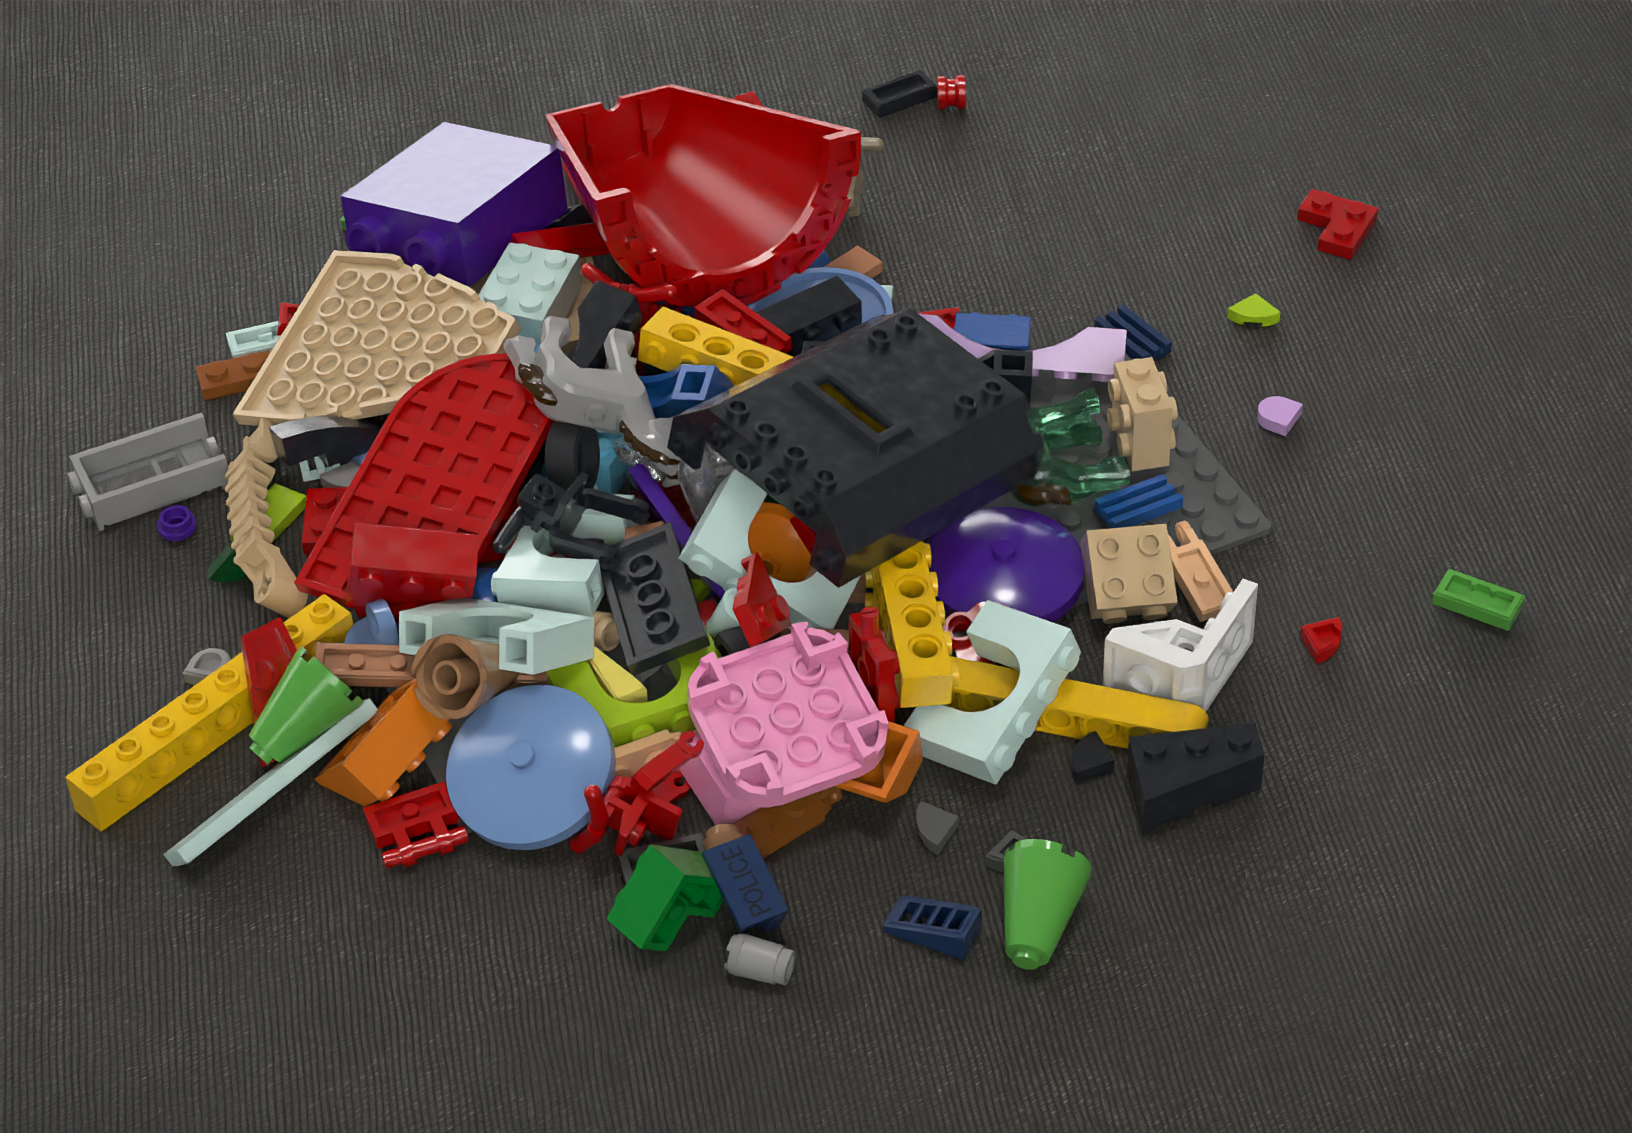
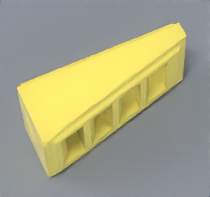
(616, 680)

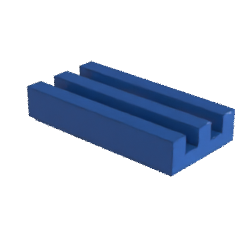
(1135, 499)

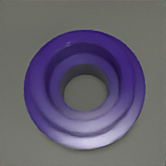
(176, 523)

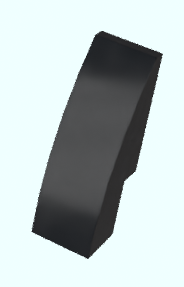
(324, 436)

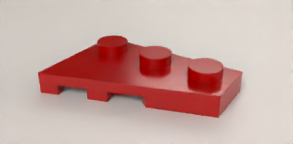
(265, 658)

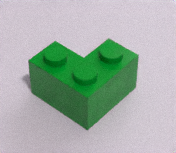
(662, 894)

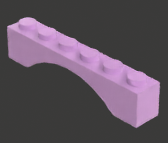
(1089, 351)

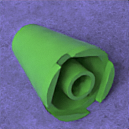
(300, 709)
(1039, 898)

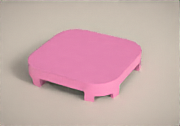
(786, 717)

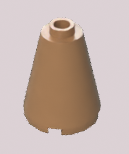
(458, 675)

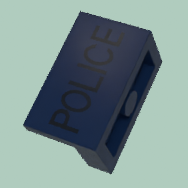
(746, 884)

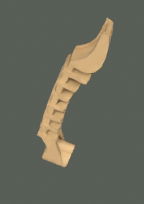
(250, 526)

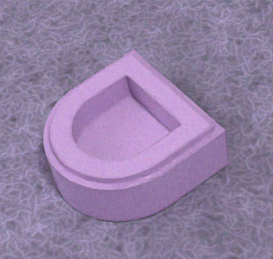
(1278, 414)

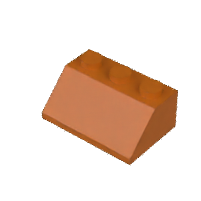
(384, 748)
(896, 768)

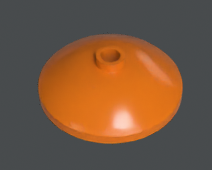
(778, 544)

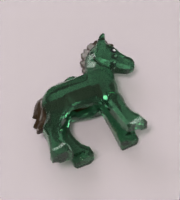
(1062, 481)

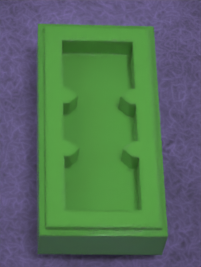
(1478, 599)

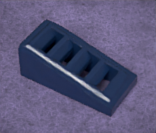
(942, 939)

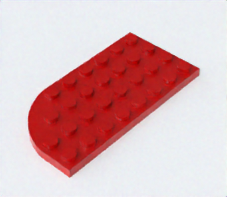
(438, 464)

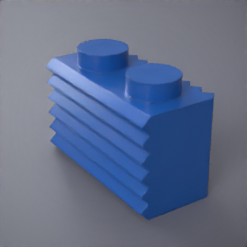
(995, 331)

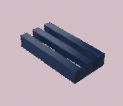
(1137, 334)

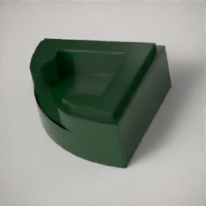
(224, 568)

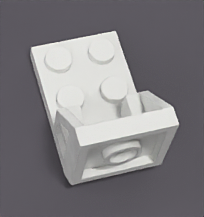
(1153, 660)

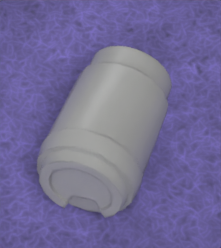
(759, 959)

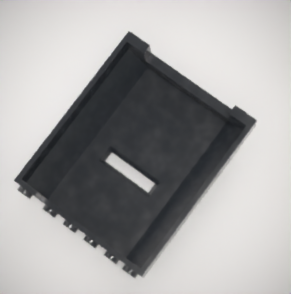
(946, 450)

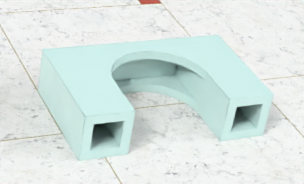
(722, 543)
(552, 583)
(527, 636)
(989, 739)

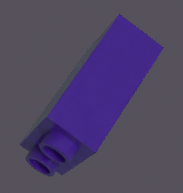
(456, 200)

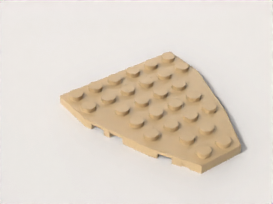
(368, 338)

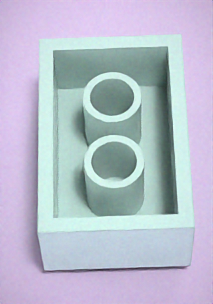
(533, 285)

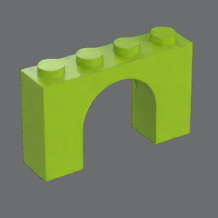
(635, 720)

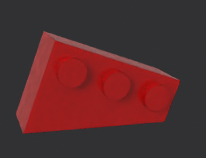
(410, 565)

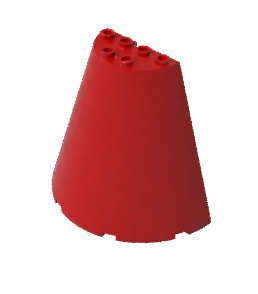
(708, 188)

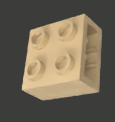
(1141, 414)
(1128, 573)

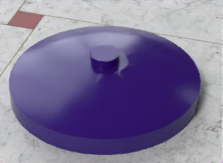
(1009, 560)

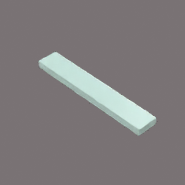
(265, 788)

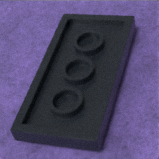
(653, 600)

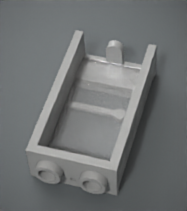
(147, 471)

